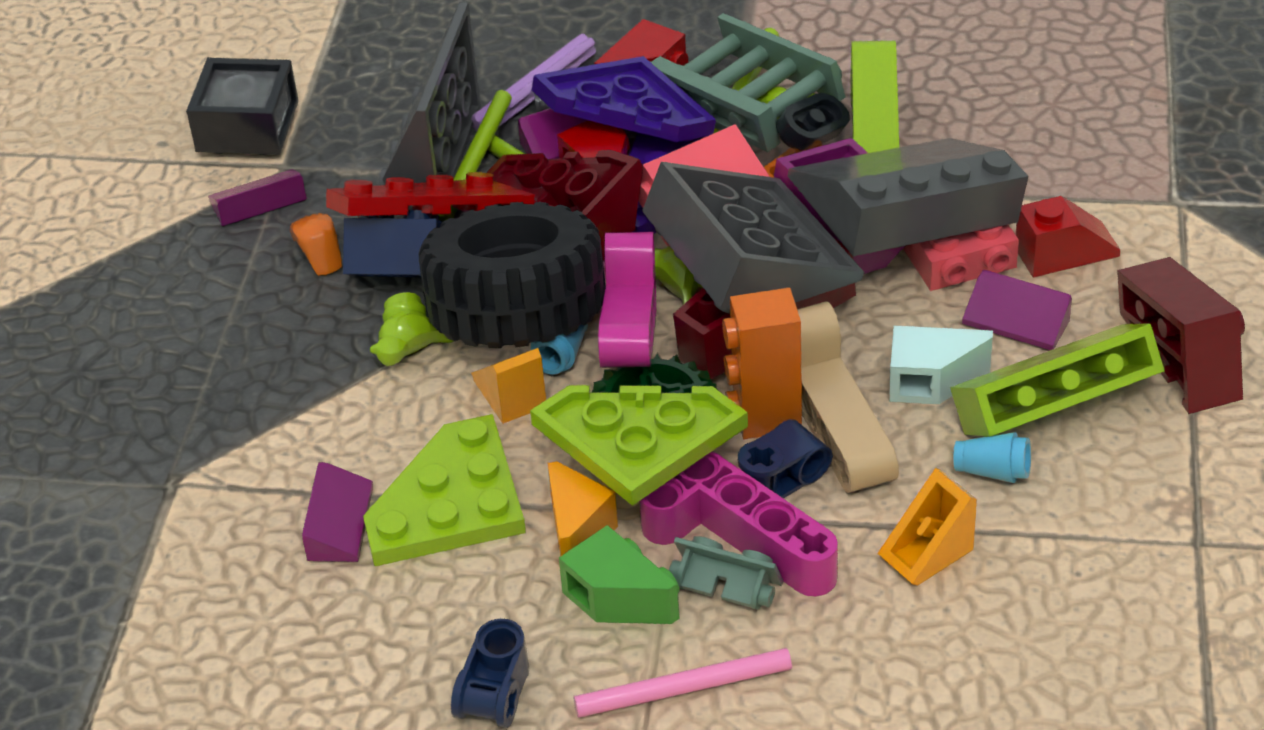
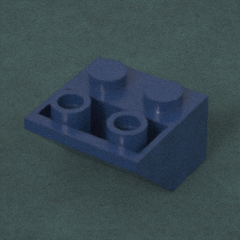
(386, 244)

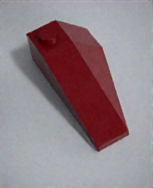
(598, 186)

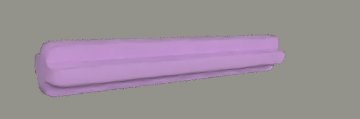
(568, 57)

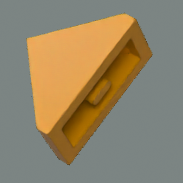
(513, 385)
(579, 506)
(933, 530)

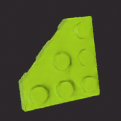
(640, 434)
(447, 496)

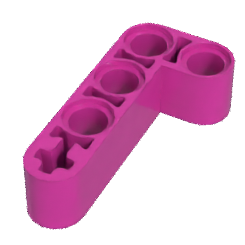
(629, 301)
(745, 517)

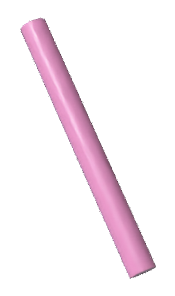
(682, 682)

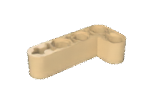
(837, 407)

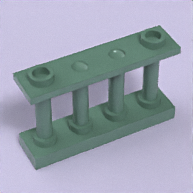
(754, 49)

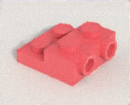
(964, 256)

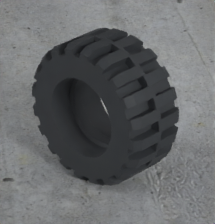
(512, 274)

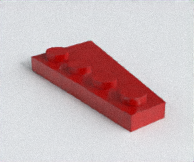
(432, 196)

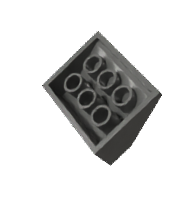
(441, 109)
(913, 193)
(745, 234)

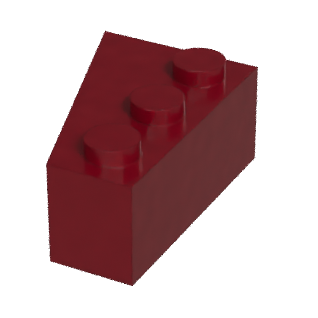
(1192, 328)

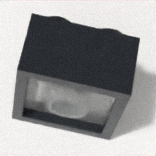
(242, 106)

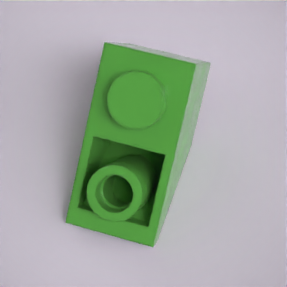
(617, 582)

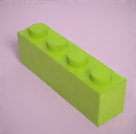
(1057, 379)

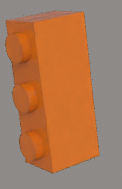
(764, 359)

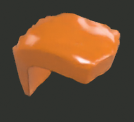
(318, 242)

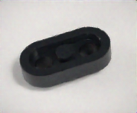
(812, 121)

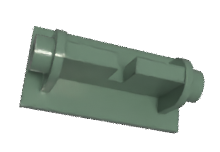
(745, 574)

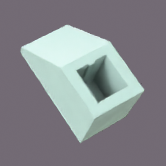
(934, 359)

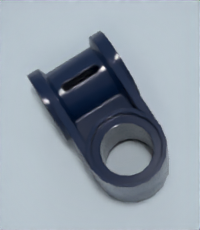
(785, 458)
(492, 674)

